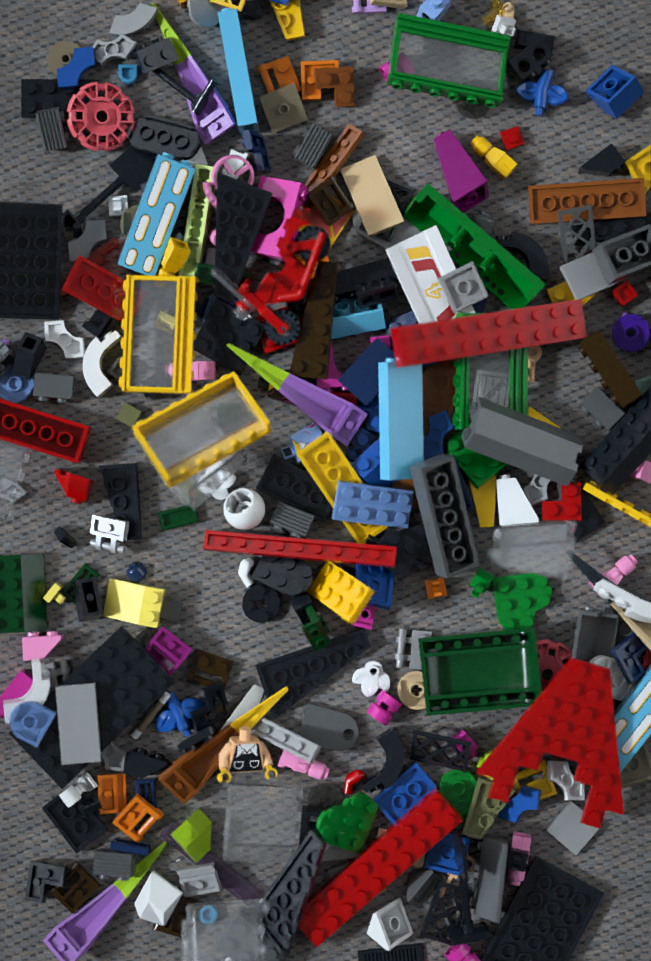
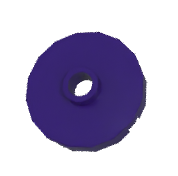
(641, 332)

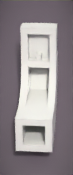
(92, 363)
(37, 692)

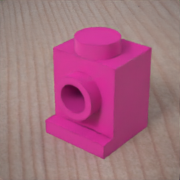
(368, 621)
(462, 735)

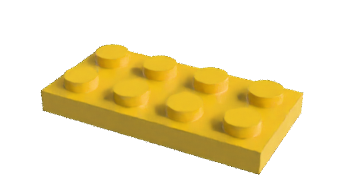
(340, 592)

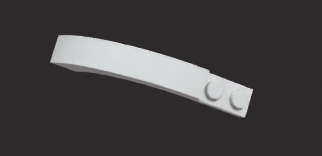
(636, 607)

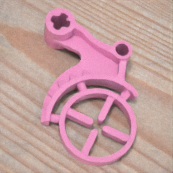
(210, 196)

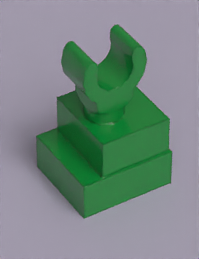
(480, 582)

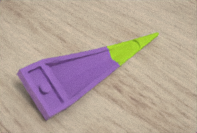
(215, 117)
(323, 408)
(81, 929)

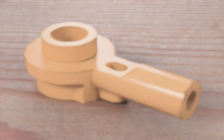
(534, 355)

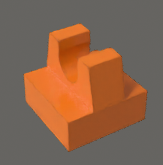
(435, 588)

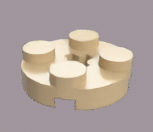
(404, 690)

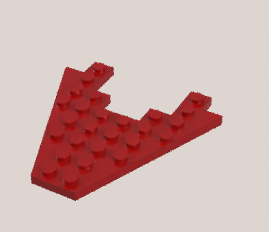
(572, 722)

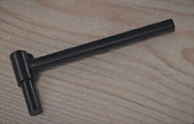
(199, 100)

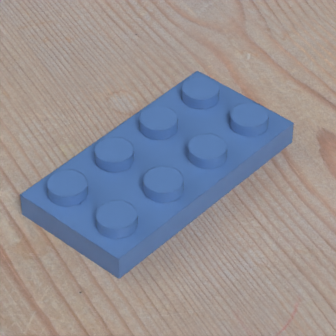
(372, 504)

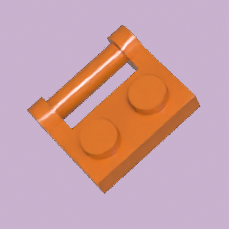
(283, 72)
(133, 813)

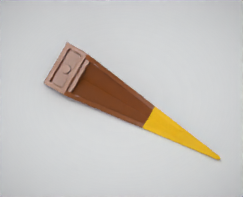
(195, 768)

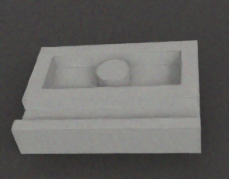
(199, 879)

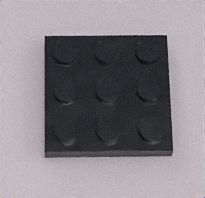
(224, 328)

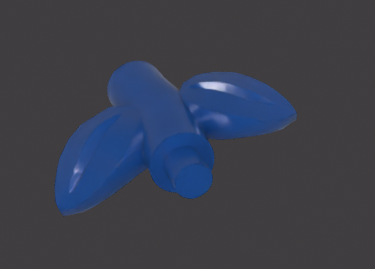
(542, 92)
(178, 715)

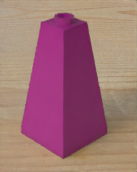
(462, 177)

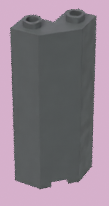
(522, 441)
(595, 633)

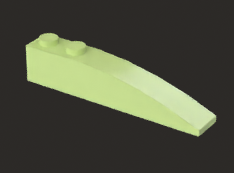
(198, 219)

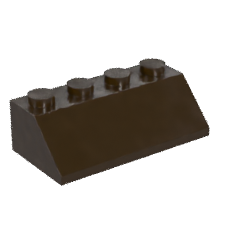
(609, 368)

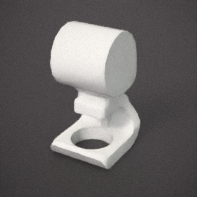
(73, 794)

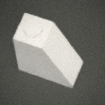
(512, 503)

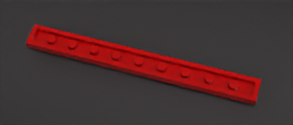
(300, 548)

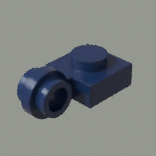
(361, 441)

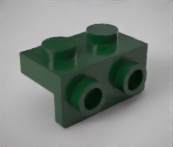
(316, 630)

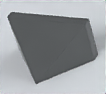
(420, 885)

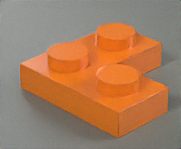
(309, 92)

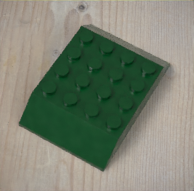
(22, 593)
(480, 670)

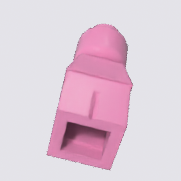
(204, 370)
(622, 567)
(316, 770)
(523, 842)

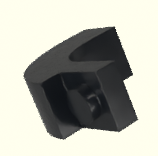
(530, 250)
(393, 765)

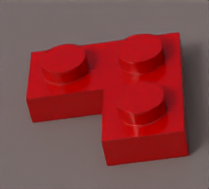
(568, 508)

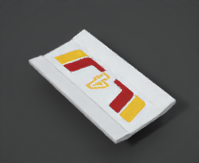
(418, 265)

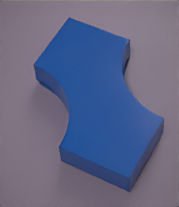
(82, 60)
(439, 426)
(527, 799)

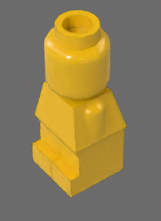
(494, 157)
(173, 257)

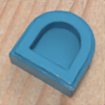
(128, 73)

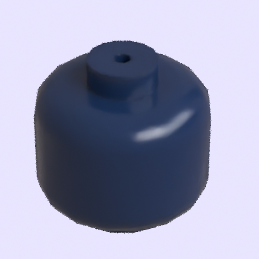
(136, 572)

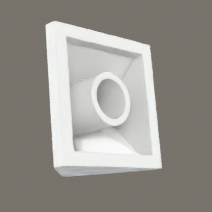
(157, 899)
(390, 925)

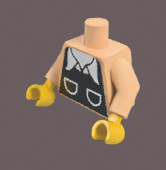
(244, 754)

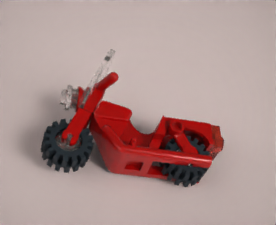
(288, 284)

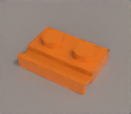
(111, 792)

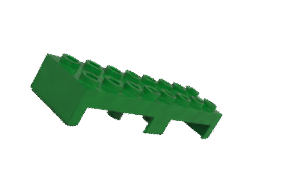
(474, 245)

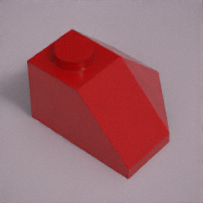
(75, 486)

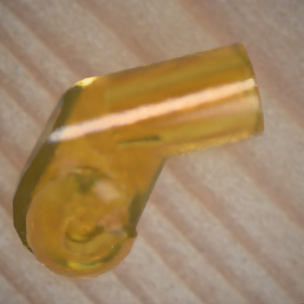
(496, 9)

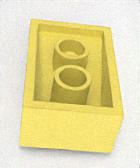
(134, 603)

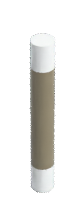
(150, 715)

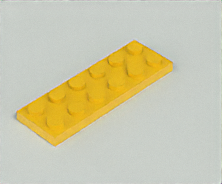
(327, 467)

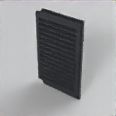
(407, 952)

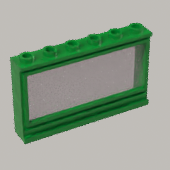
(448, 60)
(492, 376)

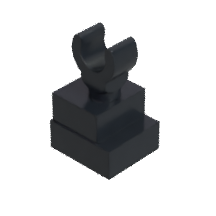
(251, 9)

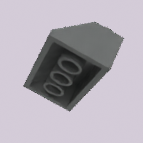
(489, 878)

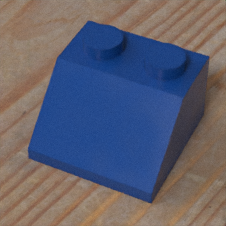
(615, 91)
(368, 466)

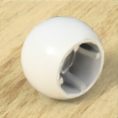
(244, 508)

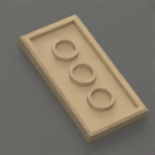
(372, 196)

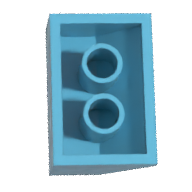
(352, 320)

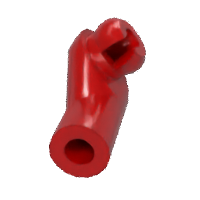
(351, 779)

